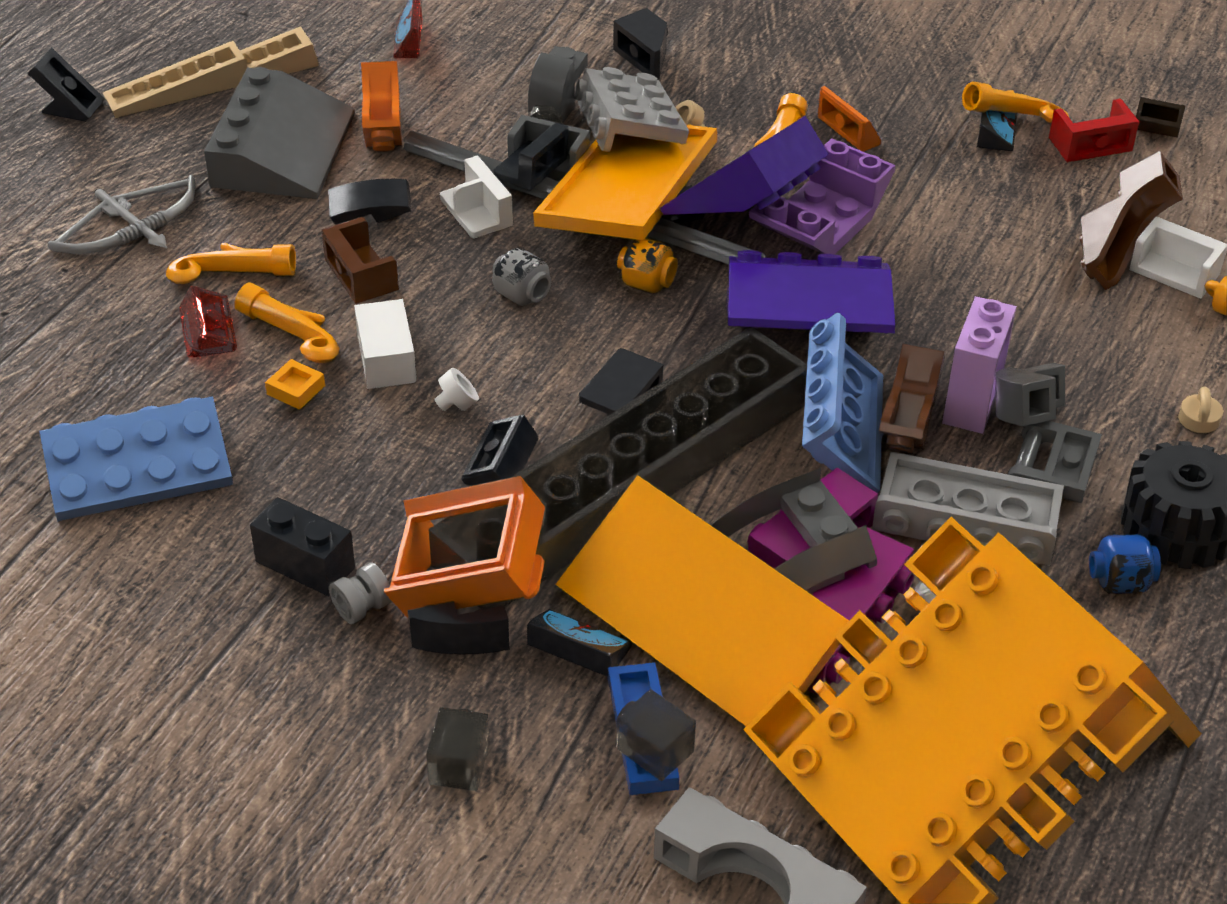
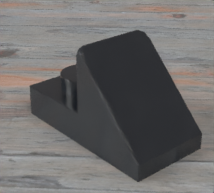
(69, 90)

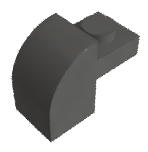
(555, 78)
(1030, 393)

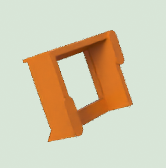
(509, 576)

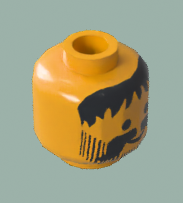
(647, 265)

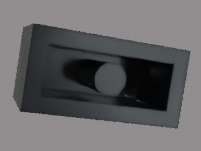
(302, 545)

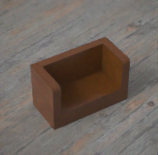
(356, 263)

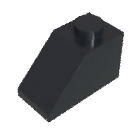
(641, 40)

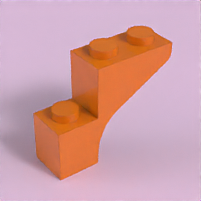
(381, 105)

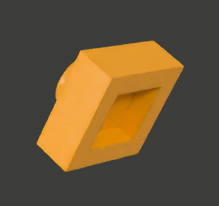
(295, 384)

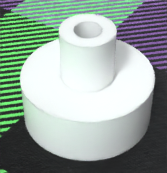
(456, 391)

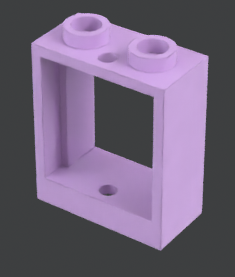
(976, 359)

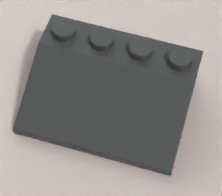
(277, 136)

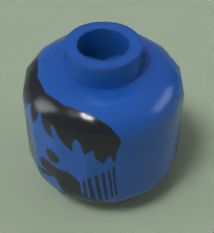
(1125, 564)

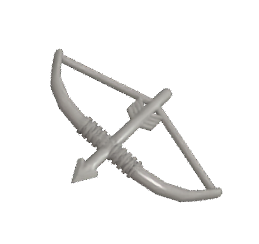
(119, 206)

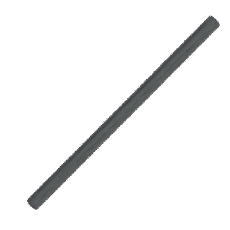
(664, 230)

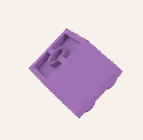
(832, 202)

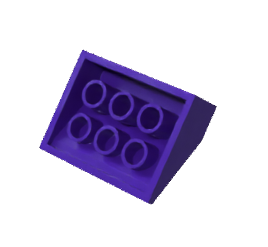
(757, 175)
(802, 292)

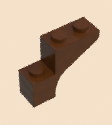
(1113, 229)
(911, 399)

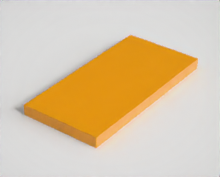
(624, 188)
(701, 603)

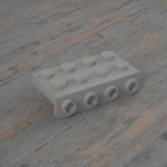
(627, 107)
(926, 492)

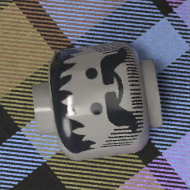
(521, 277)

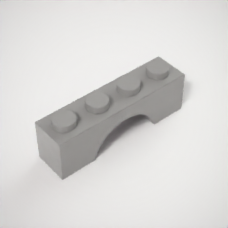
(708, 839)

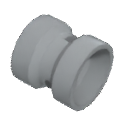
(360, 593)

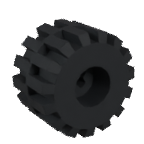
(1179, 503)

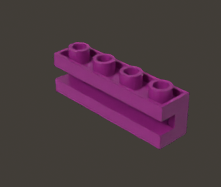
(868, 591)

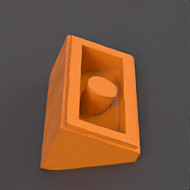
(847, 121)

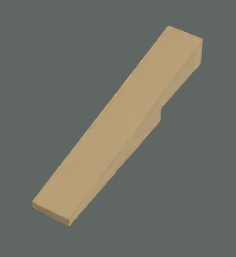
(211, 72)

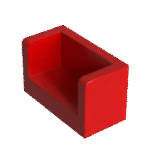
(1094, 137)

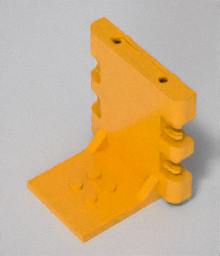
(964, 720)

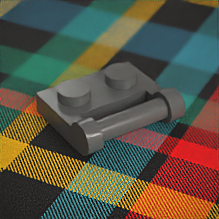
(1068, 461)

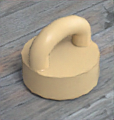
(691, 113)
(1201, 412)

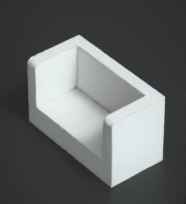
(1178, 256)
(385, 344)

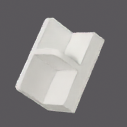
(481, 202)

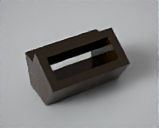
(1160, 117)

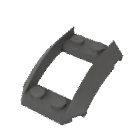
(828, 530)

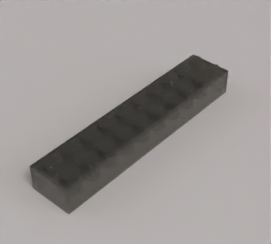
(661, 436)

